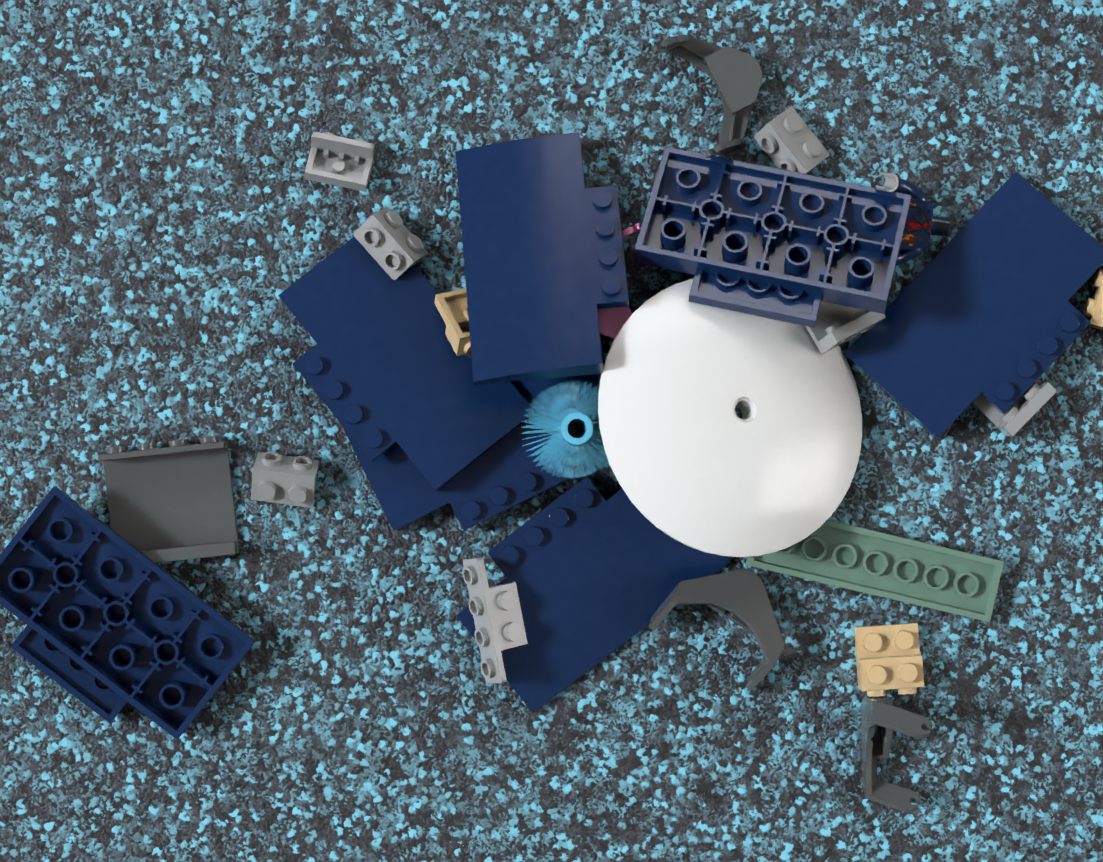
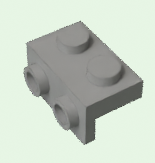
(791, 143)
(339, 161)
(390, 242)
(284, 479)

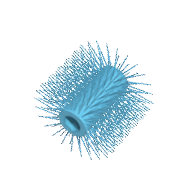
(558, 428)

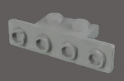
(496, 618)

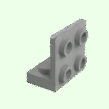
(840, 324)
(1021, 411)

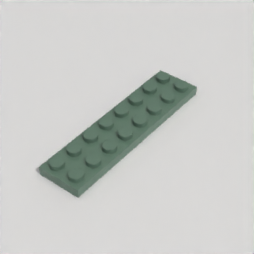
(891, 569)

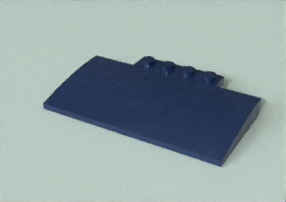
(771, 237)
(537, 259)
(983, 311)
(393, 370)
(488, 485)
(585, 585)
(113, 619)

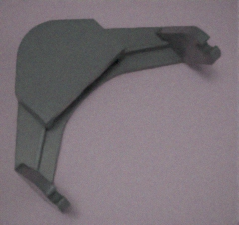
(734, 76)
(741, 599)
(888, 718)

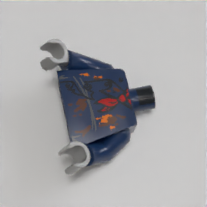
(920, 218)

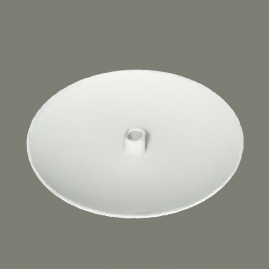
(686, 453)

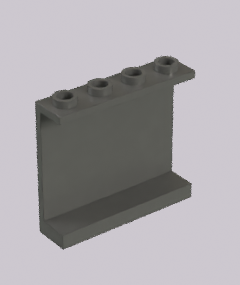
(173, 499)

